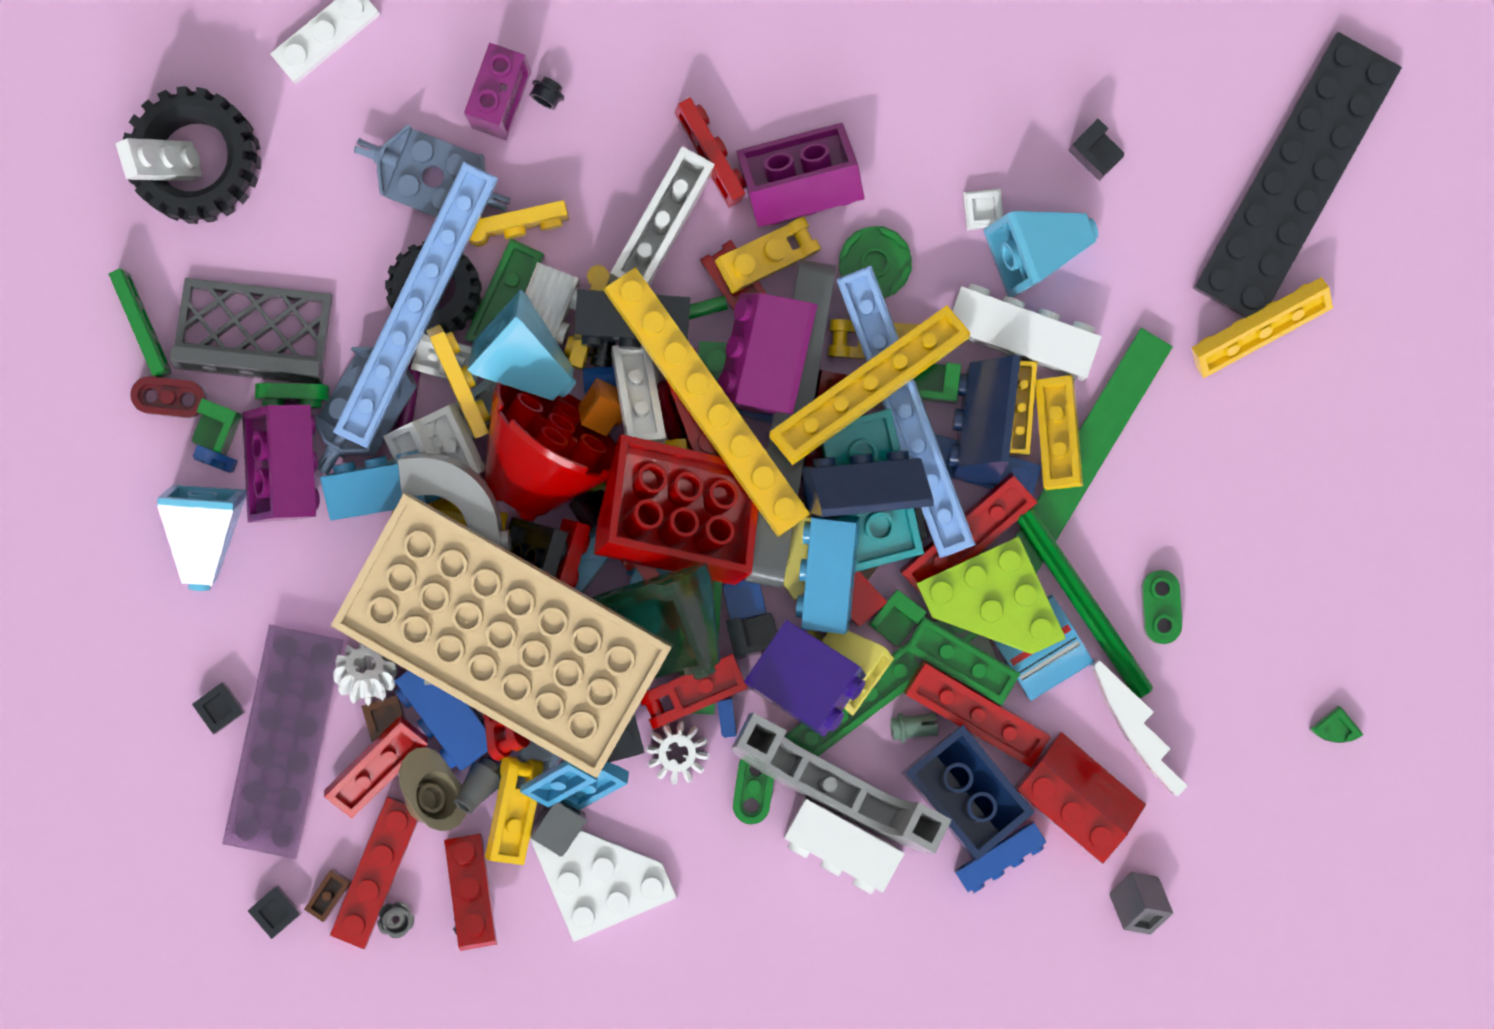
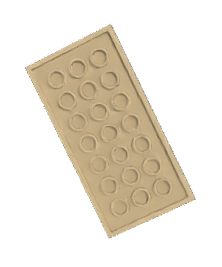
(501, 635)

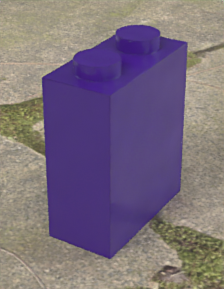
(806, 679)

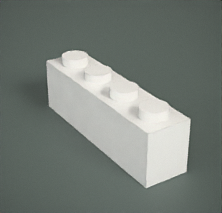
(664, 216)
(1032, 335)

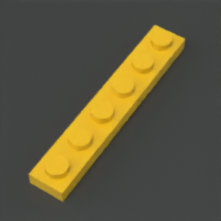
(869, 385)

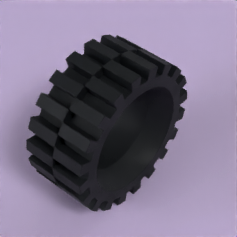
(198, 108)

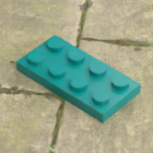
(882, 534)

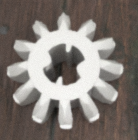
(364, 674)
(673, 764)

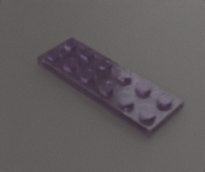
(282, 742)

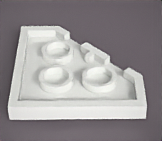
(602, 883)

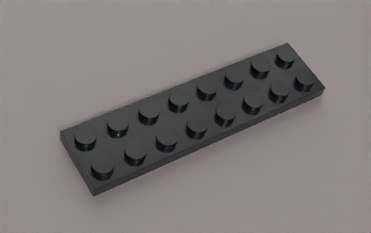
(1297, 176)

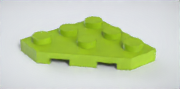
(995, 598)

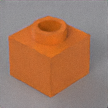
(600, 407)

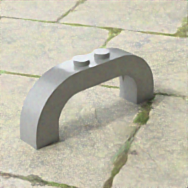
(459, 484)
(904, 822)

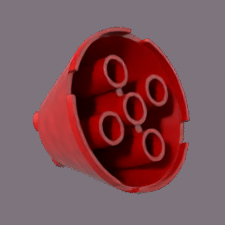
(542, 452)

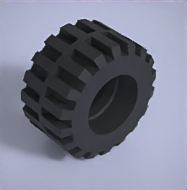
(465, 298)

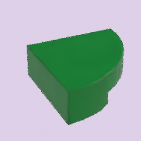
(1336, 727)

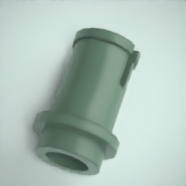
(913, 726)

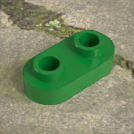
(280, 392)
(1158, 607)
(755, 787)

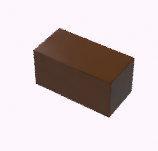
(328, 895)

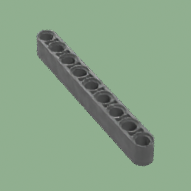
(812, 285)

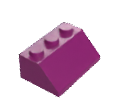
(800, 174)
(767, 352)
(280, 463)

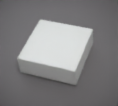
(982, 208)

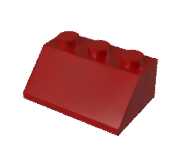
(1081, 797)

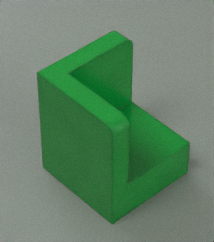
(939, 383)
(216, 426)
(897, 618)

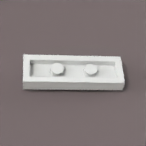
(323, 36)
(159, 159)
(638, 394)

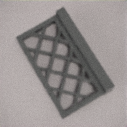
(245, 362)

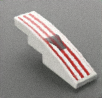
(1130, 716)

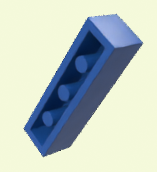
(1004, 854)

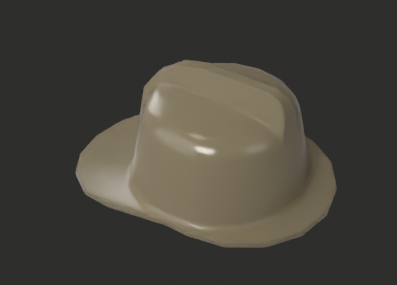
(430, 789)

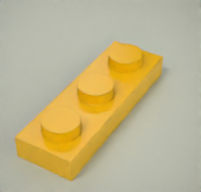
(460, 380)
(1059, 432)

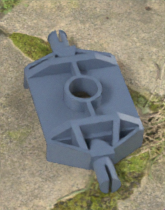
(407, 158)
(333, 409)

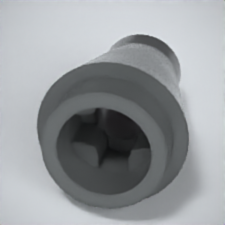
(479, 784)

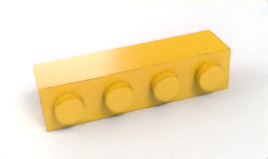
(1024, 409)

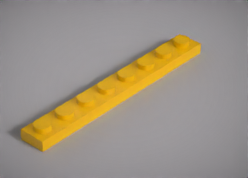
(706, 402)

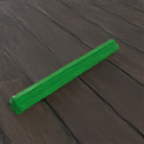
(1084, 603)

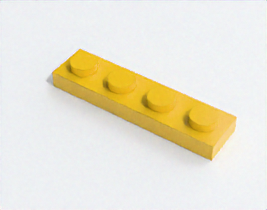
(1262, 327)

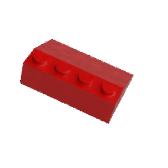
(676, 511)

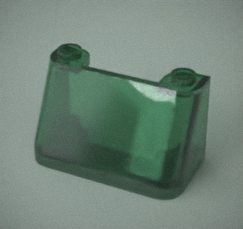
(677, 609)

